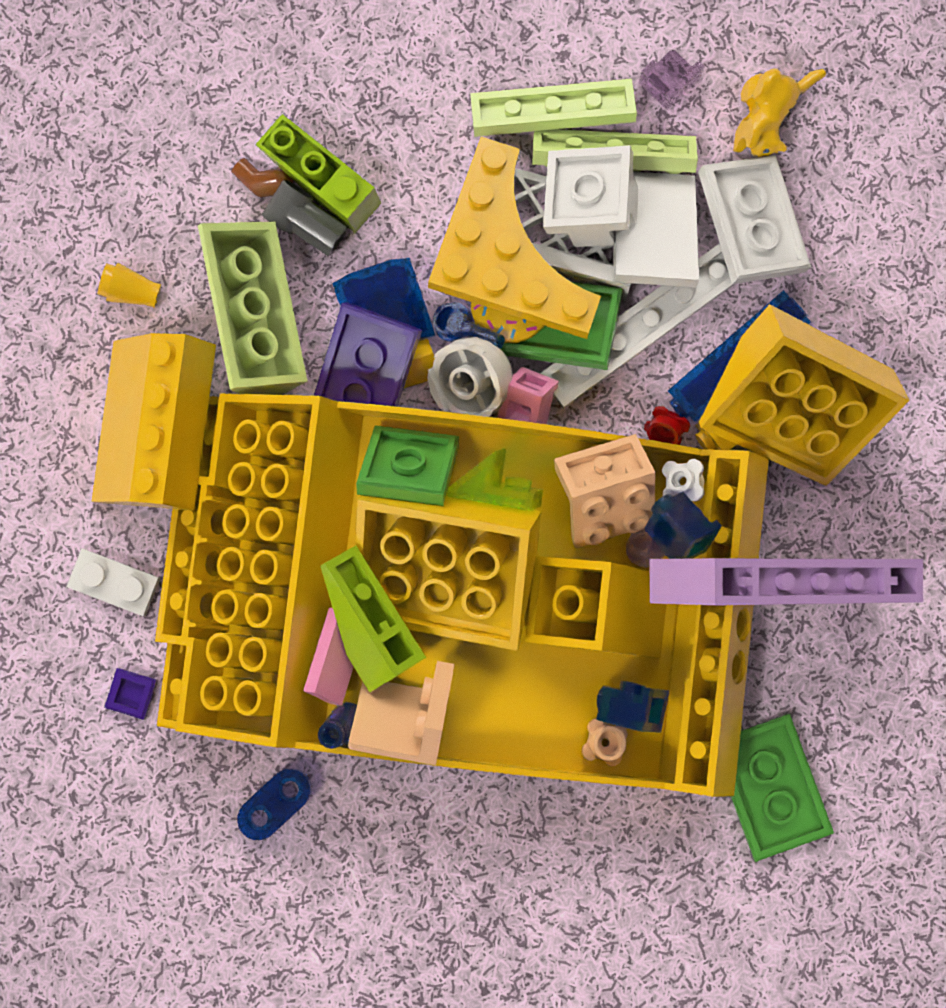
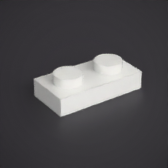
(113, 582)

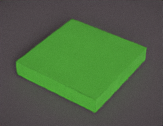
(408, 465)

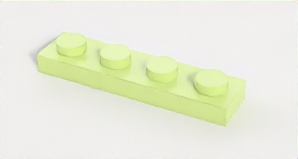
(553, 107)
(650, 151)

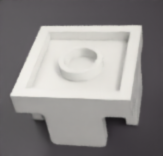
(590, 194)

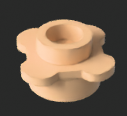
(613, 750)

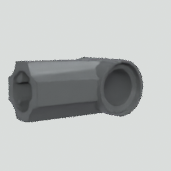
(298, 214)

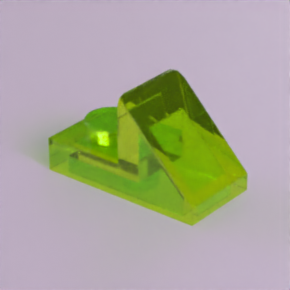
(486, 486)

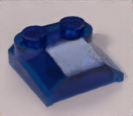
(389, 291)

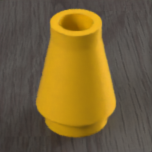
(127, 286)

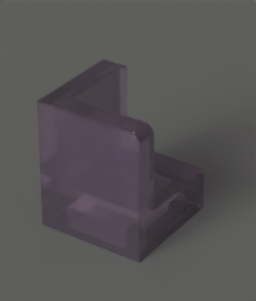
(670, 78)

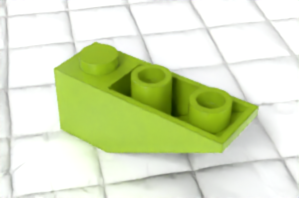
(320, 173)

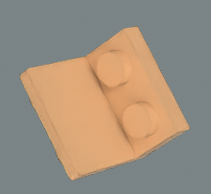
(607, 490)
(403, 718)

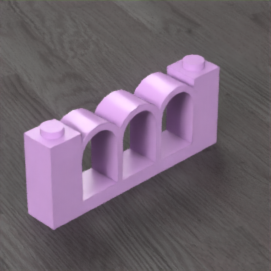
(785, 581)

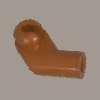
(259, 183)

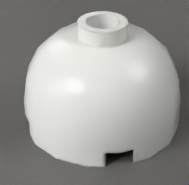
(470, 377)

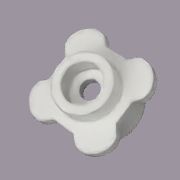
(694, 479)

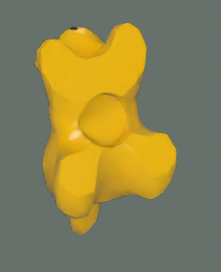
(769, 102)

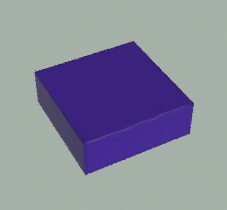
(131, 693)

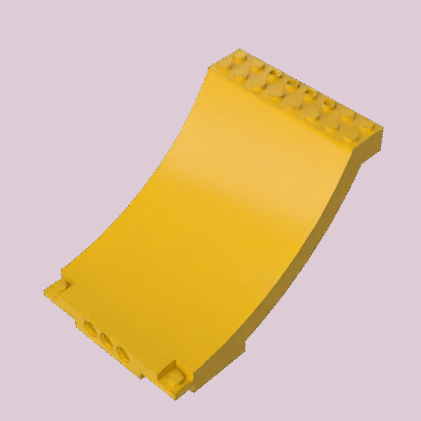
(282, 499)

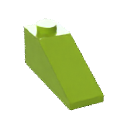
(368, 621)

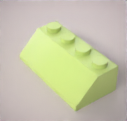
(253, 307)

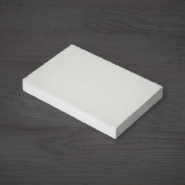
(754, 219)
(664, 239)

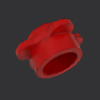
(666, 426)

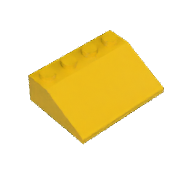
(801, 397)
(154, 421)
(452, 566)

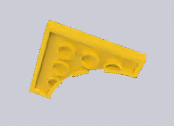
(492, 258)

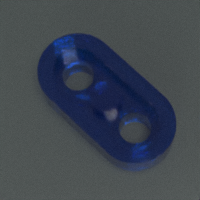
(274, 803)

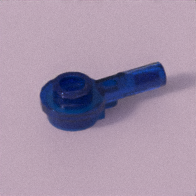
(454, 322)

